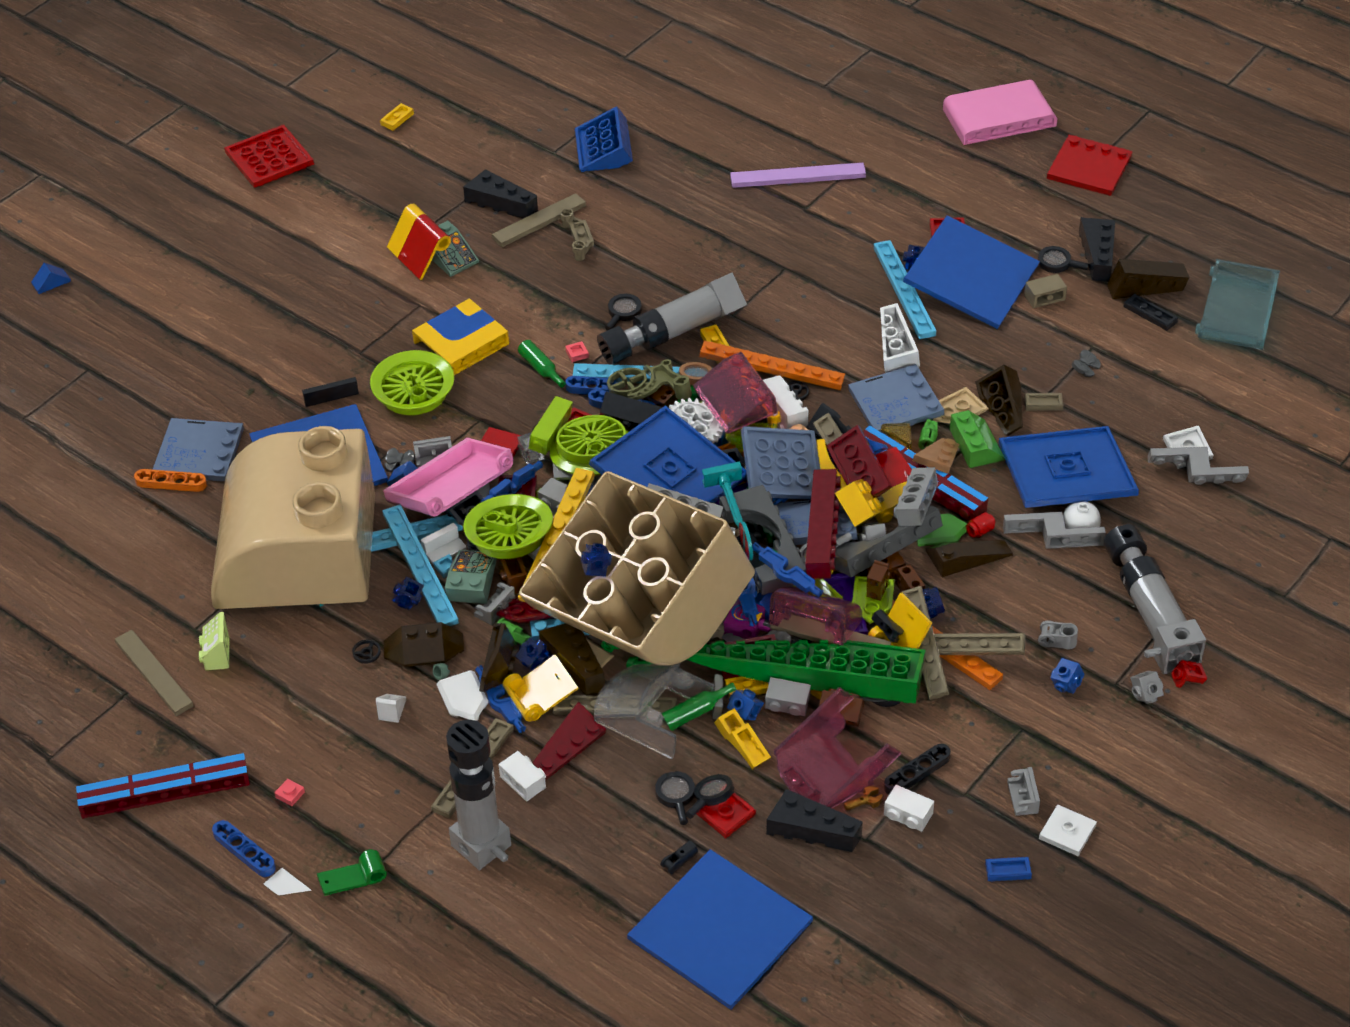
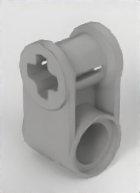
(1060, 635)

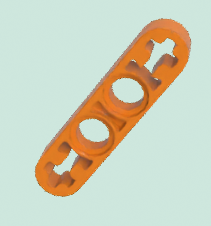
(192, 481)

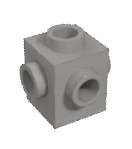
(1147, 686)

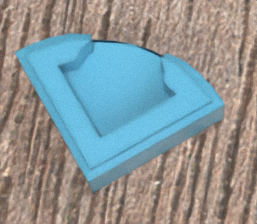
(443, 565)

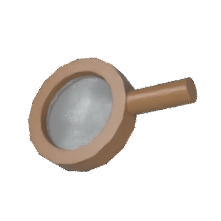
(694, 371)

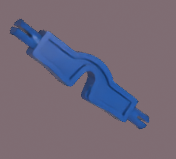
(519, 478)
(794, 575)
(749, 603)
(504, 706)

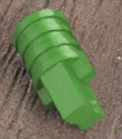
(928, 434)
(516, 631)

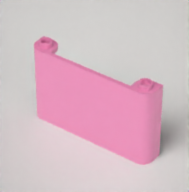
(998, 112)
(450, 477)

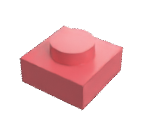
(577, 351)
(289, 792)

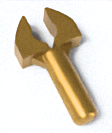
(866, 799)

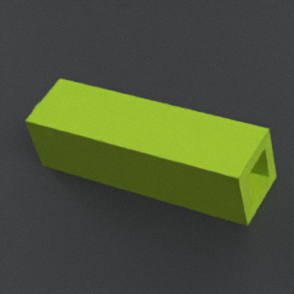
(549, 425)

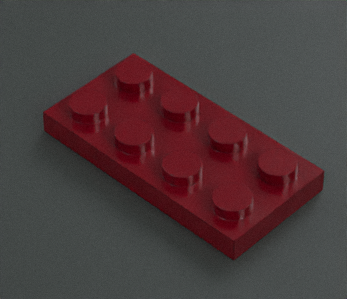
(857, 461)

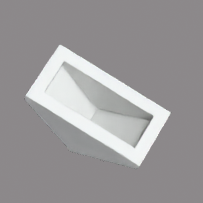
(390, 707)

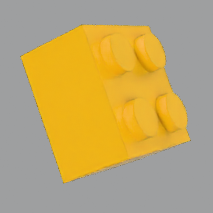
(859, 502)

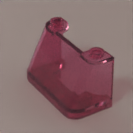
(839, 614)

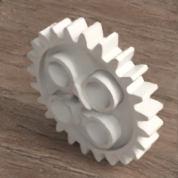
(699, 418)

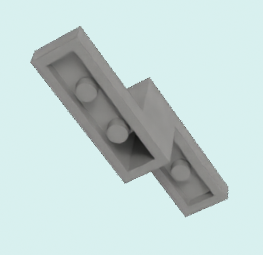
(1198, 465)
(1054, 530)

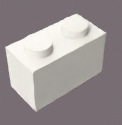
(522, 775)
(908, 808)

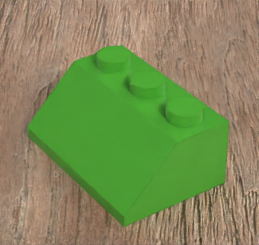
(974, 439)

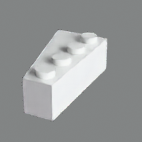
(898, 343)
(789, 408)

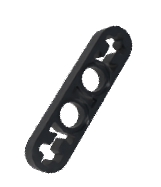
(919, 771)

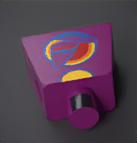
(739, 624)

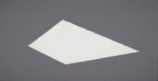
(285, 883)

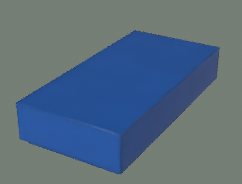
(1008, 869)

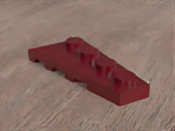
(569, 740)

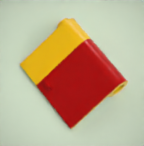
(417, 240)
(897, 472)

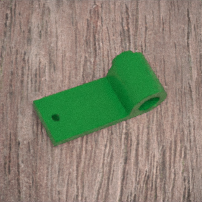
(366, 872)

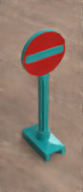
(723, 476)

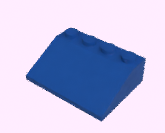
(604, 142)

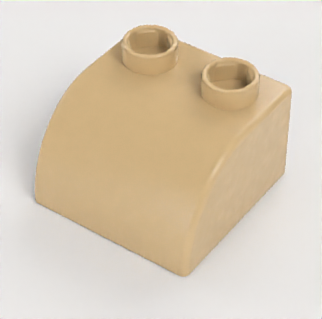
(296, 522)
(667, 577)

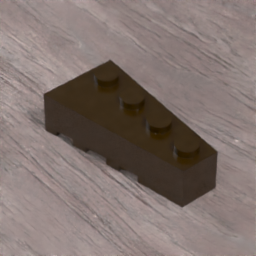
(1146, 278)
(575, 655)

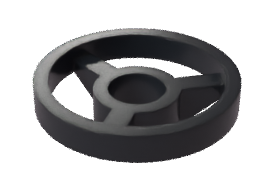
(800, 386)
(369, 657)

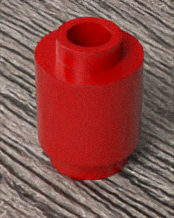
(980, 525)

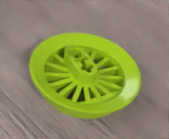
(398, 380)
(576, 439)
(495, 524)

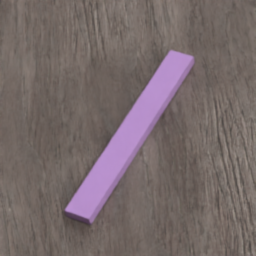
(797, 175)

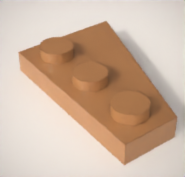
(938, 455)

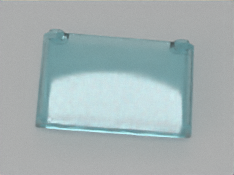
(1238, 304)

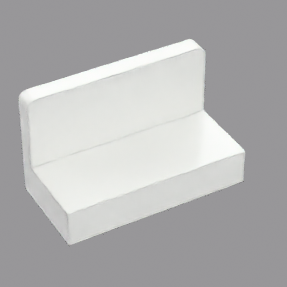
(442, 543)

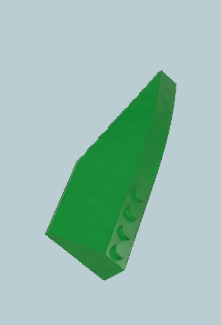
(856, 666)

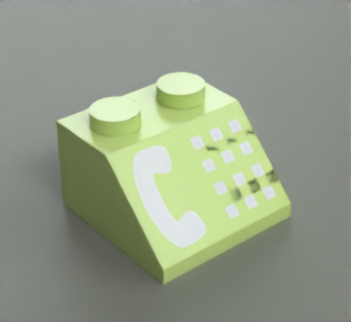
(215, 644)

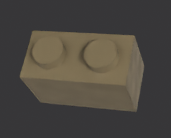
(1045, 291)

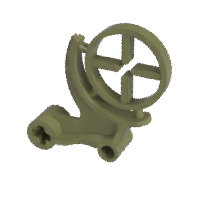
(659, 374)

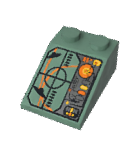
(458, 254)
(470, 577)

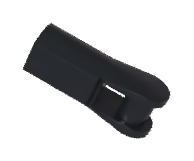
(888, 626)
(681, 856)

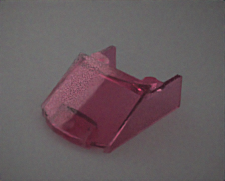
(819, 765)

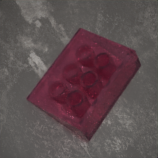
(736, 393)

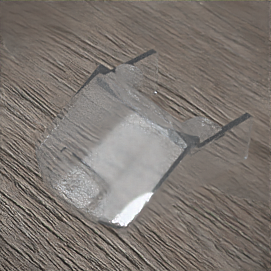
(628, 697)

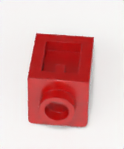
(1188, 671)

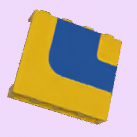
(462, 335)

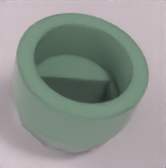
(440, 671)

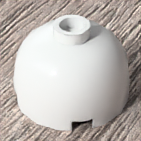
(1081, 515)

